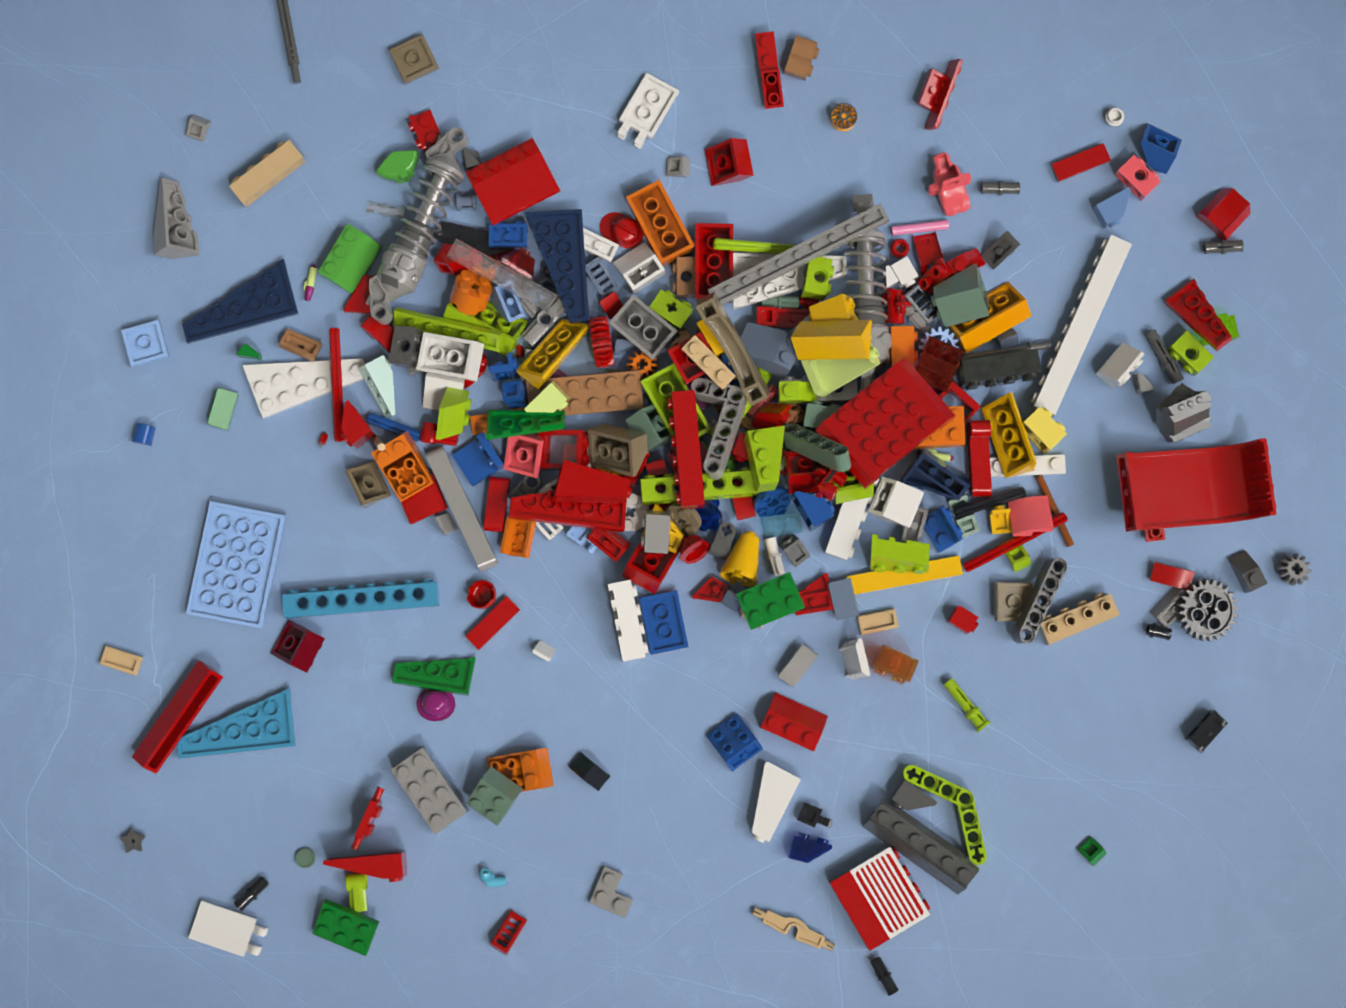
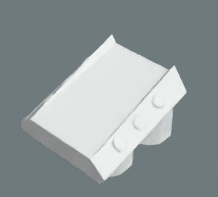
(855, 659)

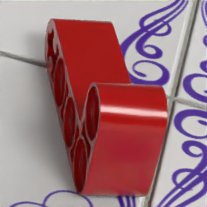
(979, 457)

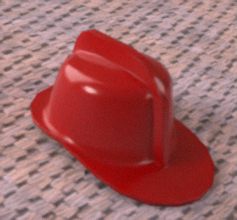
(621, 230)
(693, 549)

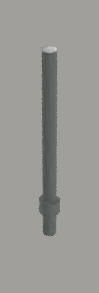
(1030, 345)

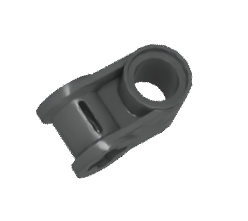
(523, 488)
(722, 544)

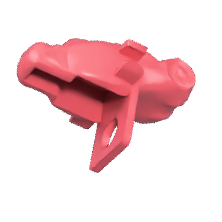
(949, 185)

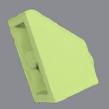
(549, 400)

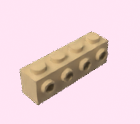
(267, 173)
(1078, 619)

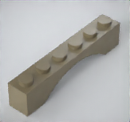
(741, 361)

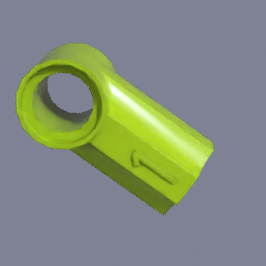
(356, 886)

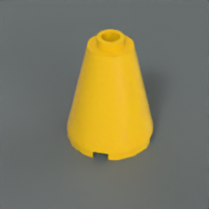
(743, 561)

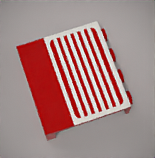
(880, 898)

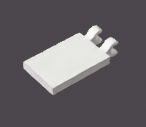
(647, 109)
(226, 929)

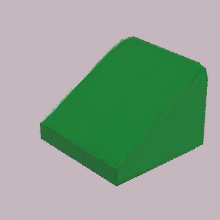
(248, 353)
(1092, 851)

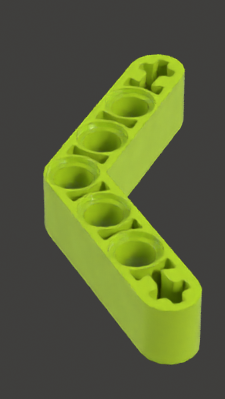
(953, 797)

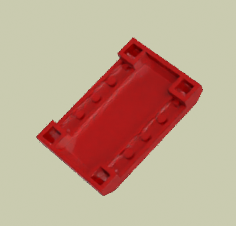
(886, 421)

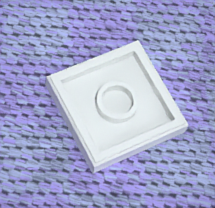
(436, 387)

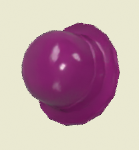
(435, 705)

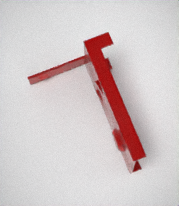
(927, 250)

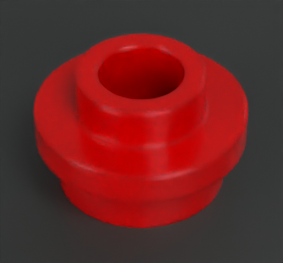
(899, 242)

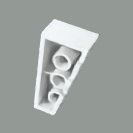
(627, 621)

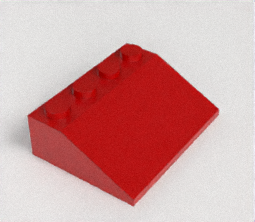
(512, 181)

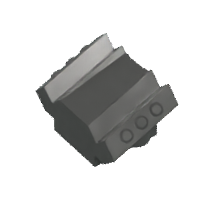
(1183, 413)

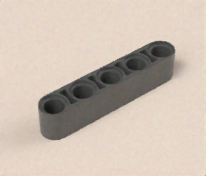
(1032, 607)

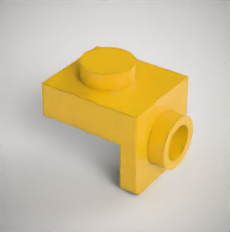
(1000, 520)

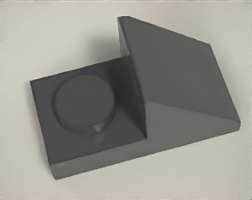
(1000, 250)

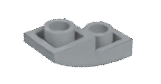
(797, 665)

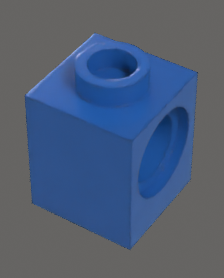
(514, 394)

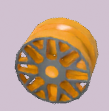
(843, 117)

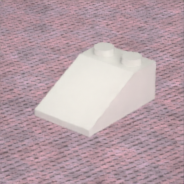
(450, 356)

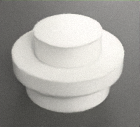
(1114, 117)

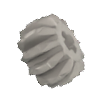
(1297, 563)

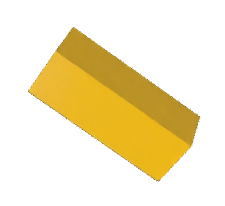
(832, 340)
(552, 352)
(1009, 436)

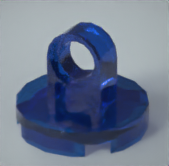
(710, 515)

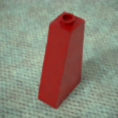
(588, 485)

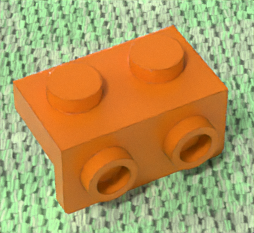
(517, 537)

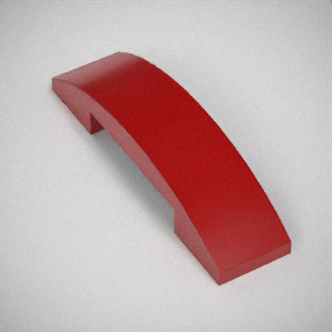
(780, 318)

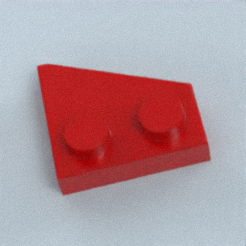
(358, 300)
(816, 597)

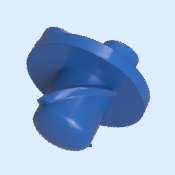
(772, 502)

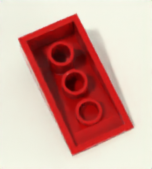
(383, 866)

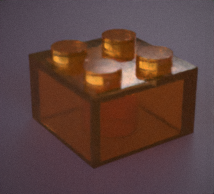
(894, 664)

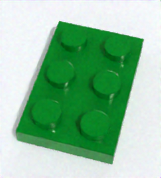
(770, 601)
(345, 927)

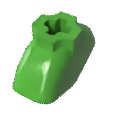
(399, 166)

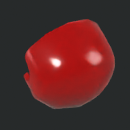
(481, 594)

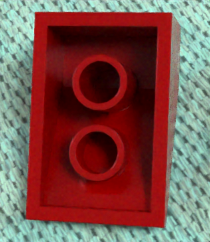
(648, 568)

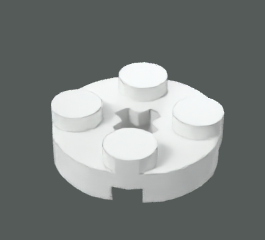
(635, 523)

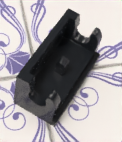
(1206, 730)

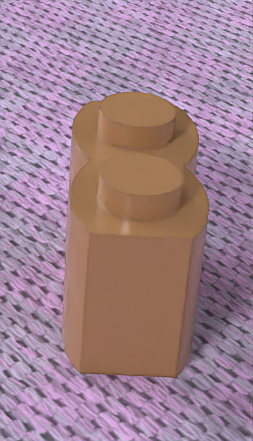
(800, 58)

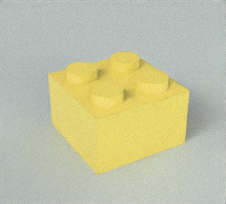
(1043, 429)

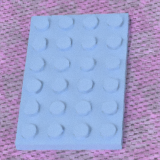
(236, 565)

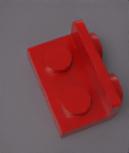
(425, 129)

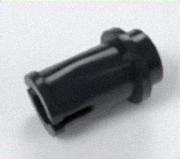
(1158, 631)

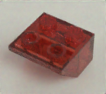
(939, 363)

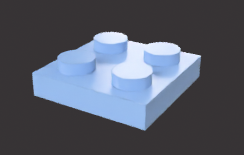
(145, 343)

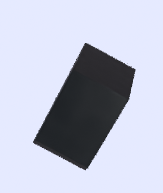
(589, 771)

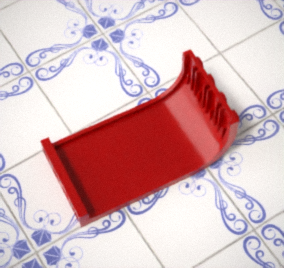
(1196, 486)

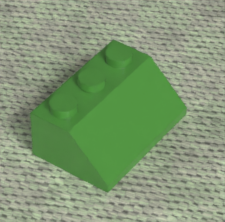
(350, 259)

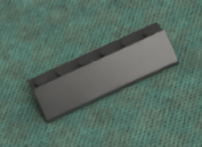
(921, 846)

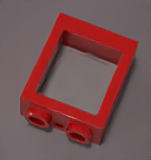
(562, 446)

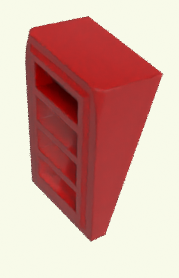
(505, 950)

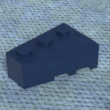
(935, 475)

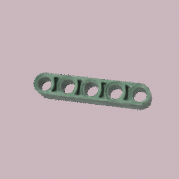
(817, 447)

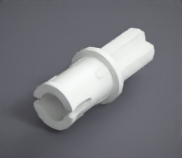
(774, 556)

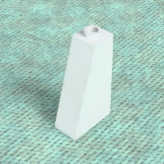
(773, 798)

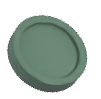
(305, 858)

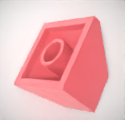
(524, 454)

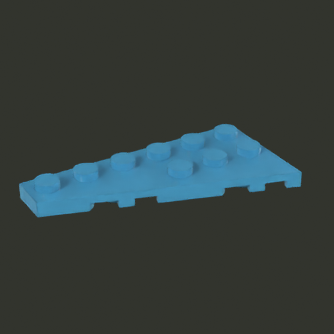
(251, 729)

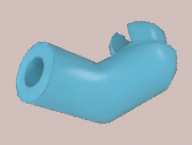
(490, 879)

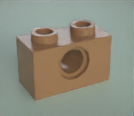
(684, 289)

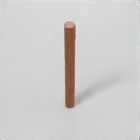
(1054, 510)

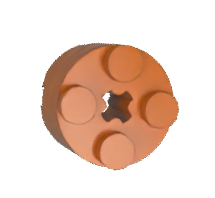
(470, 293)

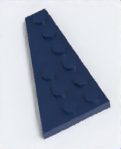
(562, 248)
(252, 304)

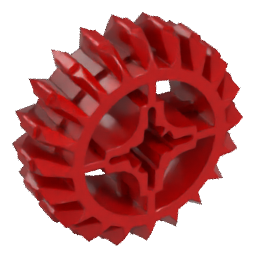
(601, 341)

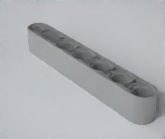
(461, 508)

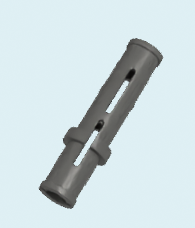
(1164, 357)

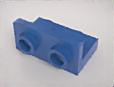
(508, 235)
(503, 371)

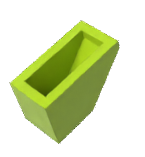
(795, 392)

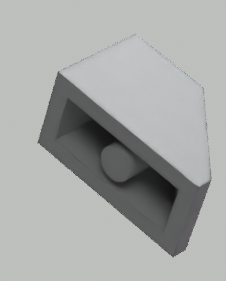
(1247, 572)
(910, 797)

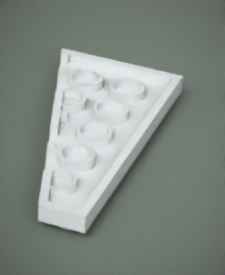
(782, 285)
(294, 383)

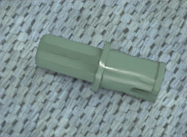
(782, 301)

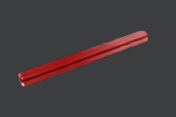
(336, 381)
(1008, 546)

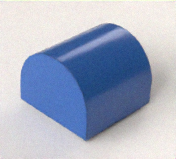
(143, 434)

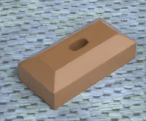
(292, 341)

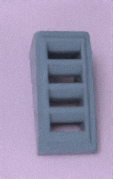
(597, 261)

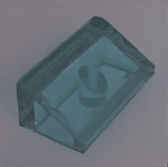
(782, 524)

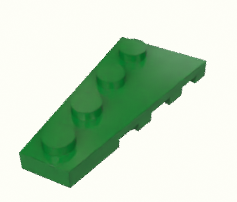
(519, 422)
(444, 676)

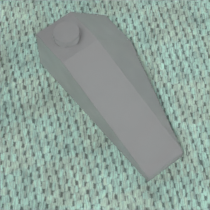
(172, 228)

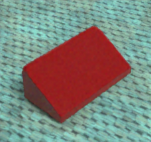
(609, 542)

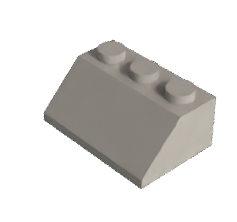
(643, 327)

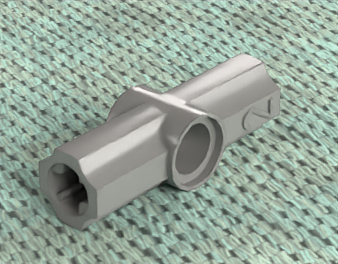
(537, 329)

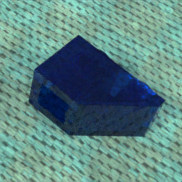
(806, 849)

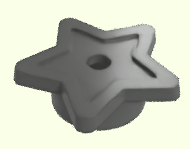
(138, 841)

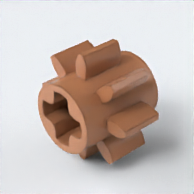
(796, 414)

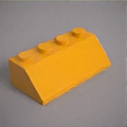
(1006, 310)

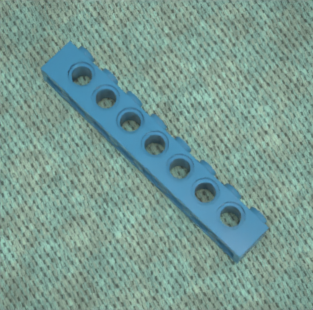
(292, 609)

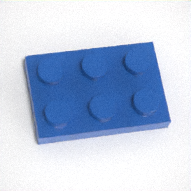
(664, 622)

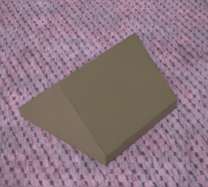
(368, 484)

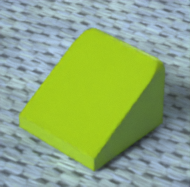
(1018, 558)

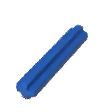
(392, 426)

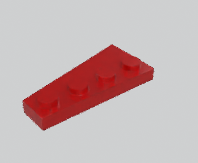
(1194, 309)

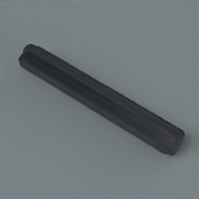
(989, 502)

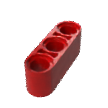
(496, 504)

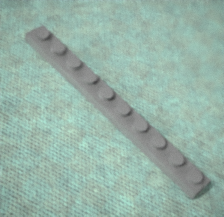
(800, 254)

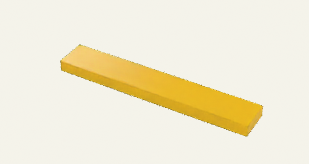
(889, 579)

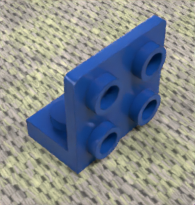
(478, 460)
(942, 529)
(734, 742)

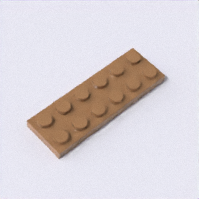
(597, 392)

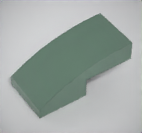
(967, 523)

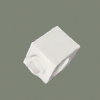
(905, 272)

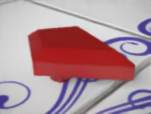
(712, 591)

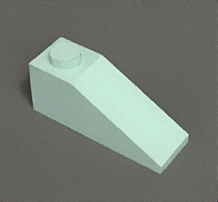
(380, 382)

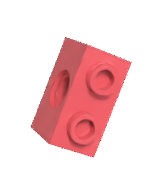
(1139, 188)

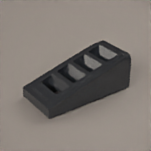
(926, 298)

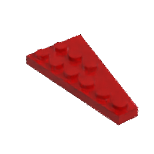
(587, 515)

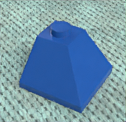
(1159, 148)

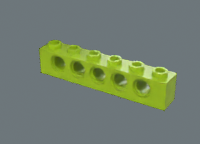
(650, 496)

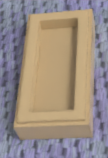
(877, 622)
(121, 660)

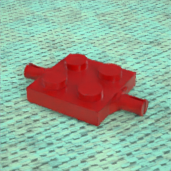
(366, 825)

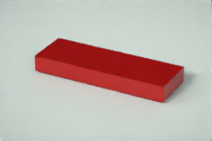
(1080, 162)
(492, 623)

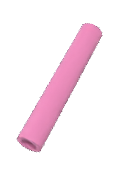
(920, 227)

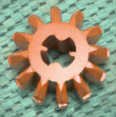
(642, 358)

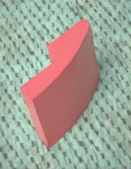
(1030, 515)

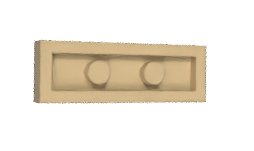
(708, 362)

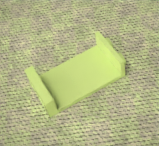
(830, 375)

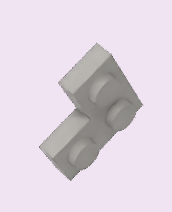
(605, 895)

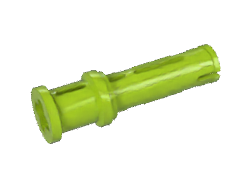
(972, 713)

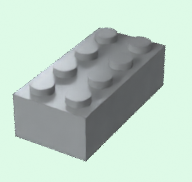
(429, 790)

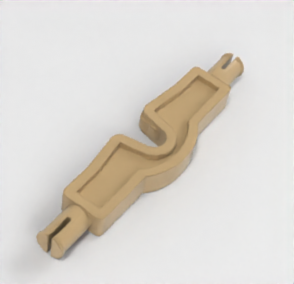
(784, 924)

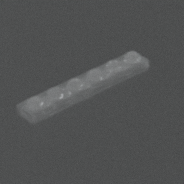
(501, 275)

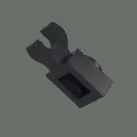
(811, 816)

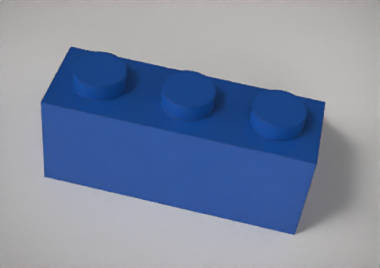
(813, 510)

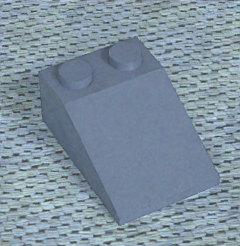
(769, 348)

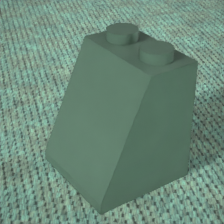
(961, 297)

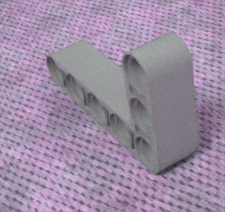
(723, 424)

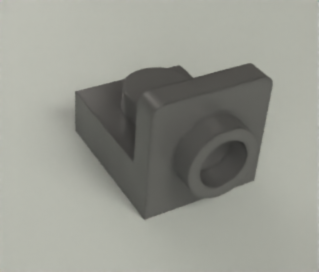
(794, 549)

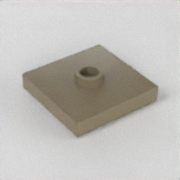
(413, 59)
(1010, 600)

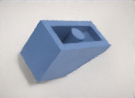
(1112, 209)
(506, 304)

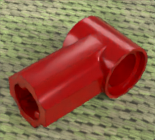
(428, 435)

